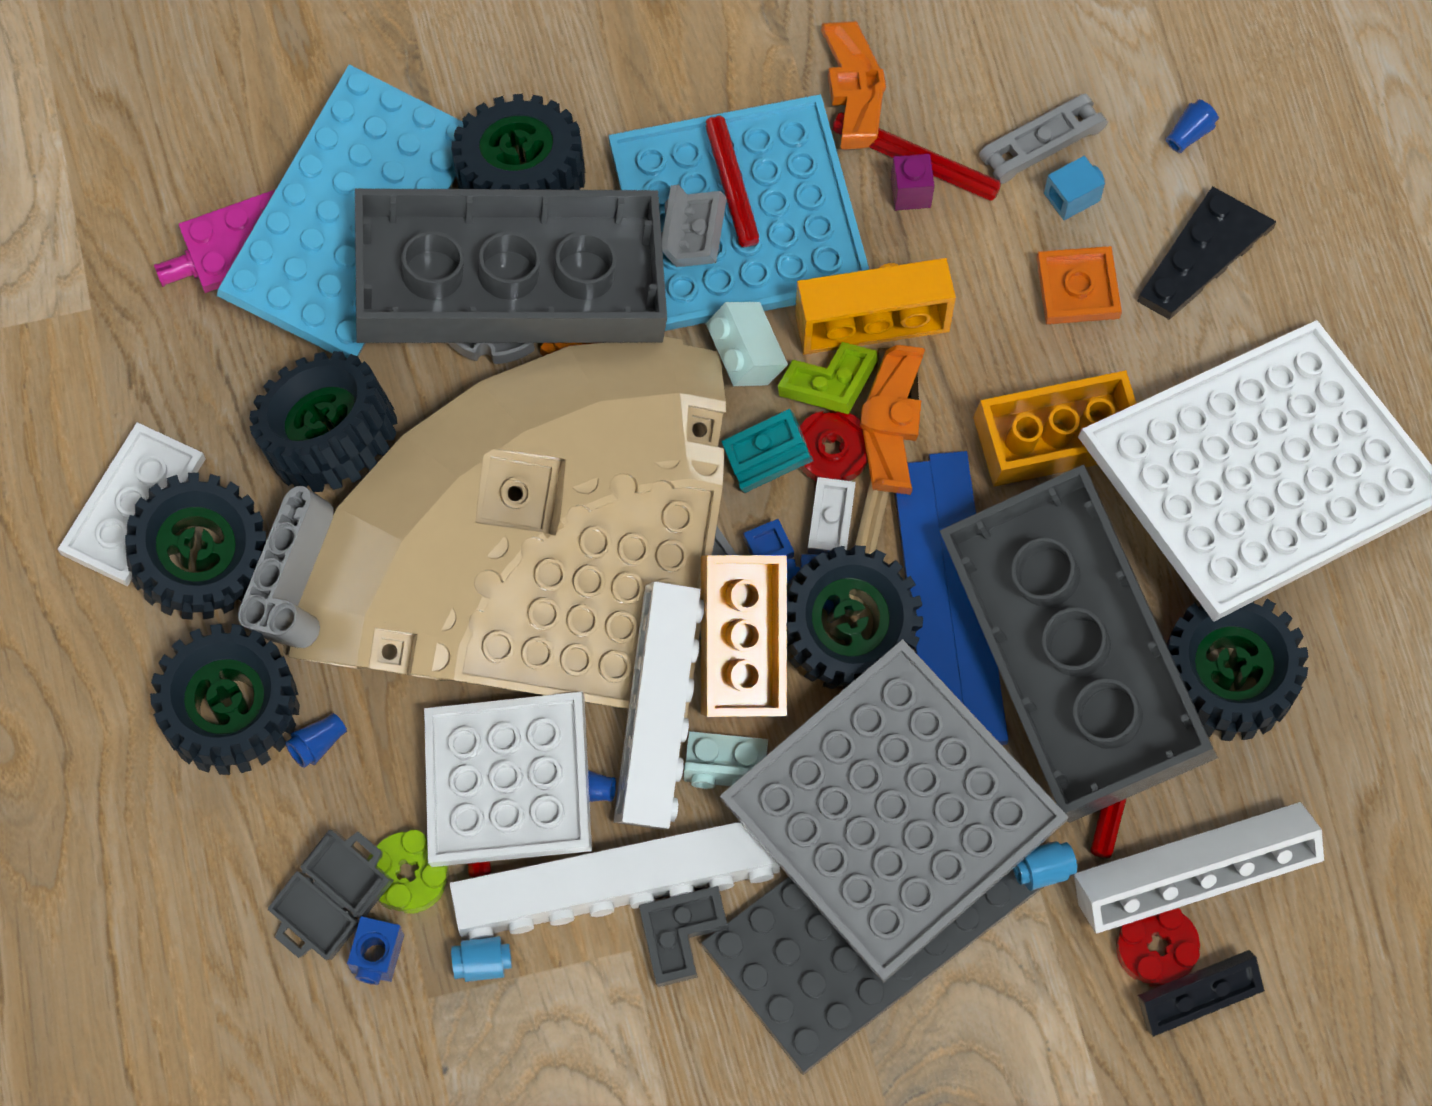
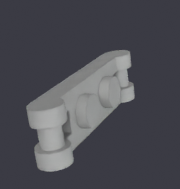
(1043, 137)

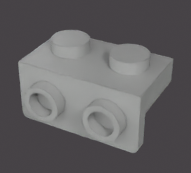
(692, 227)

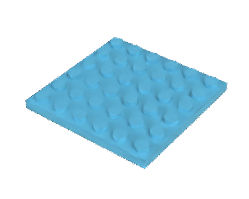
(793, 195)

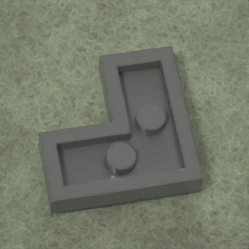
(671, 924)

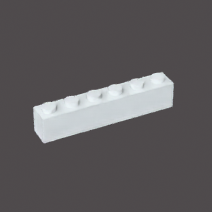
(658, 706)
(1199, 867)

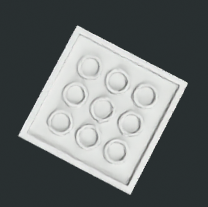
(507, 779)

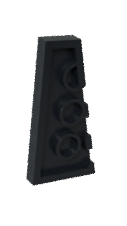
(1203, 251)

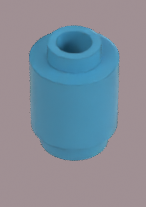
(1046, 865)
(481, 959)

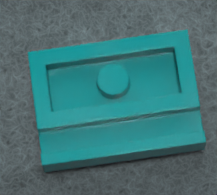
(767, 450)

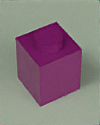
(912, 182)

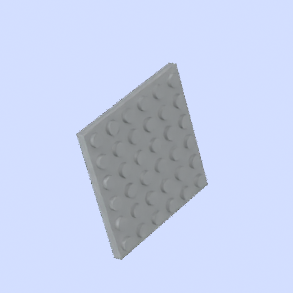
(893, 809)

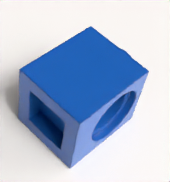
(371, 933)

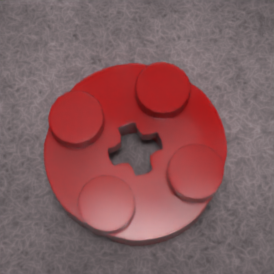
(831, 428)
(1149, 966)

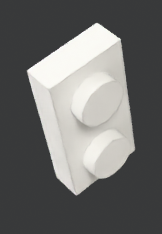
(831, 515)

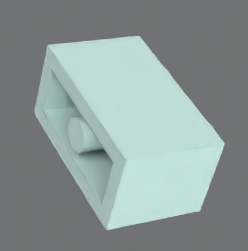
(746, 343)

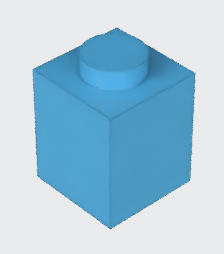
(1074, 187)

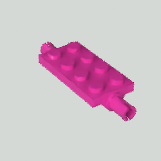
(213, 243)

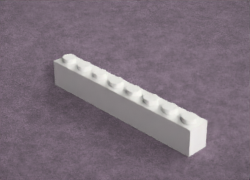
(609, 880)

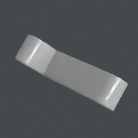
(284, 570)

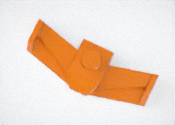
(855, 83)
(892, 418)

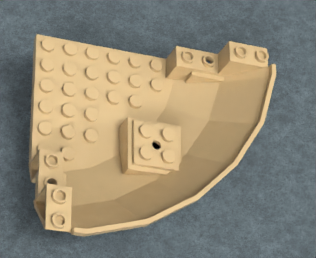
(538, 586)

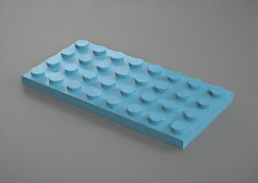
(302, 249)

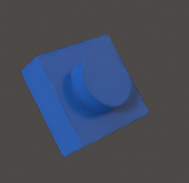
(768, 540)

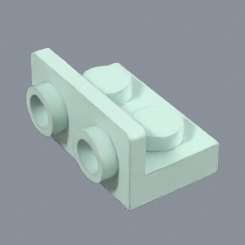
(721, 758)

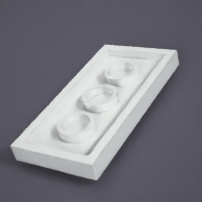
(101, 527)

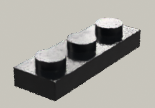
(1201, 993)

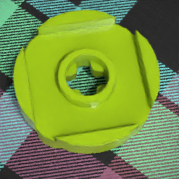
(430, 881)

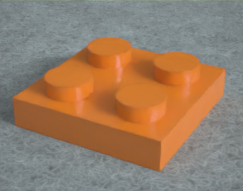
(1079, 285)

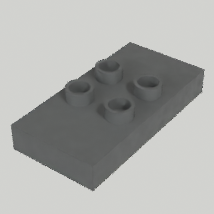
(509, 266)
(1077, 645)

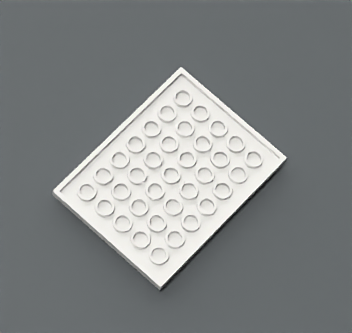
(1263, 468)

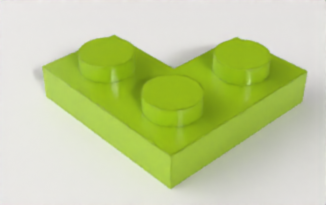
(833, 386)

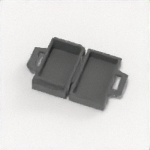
(317, 907)

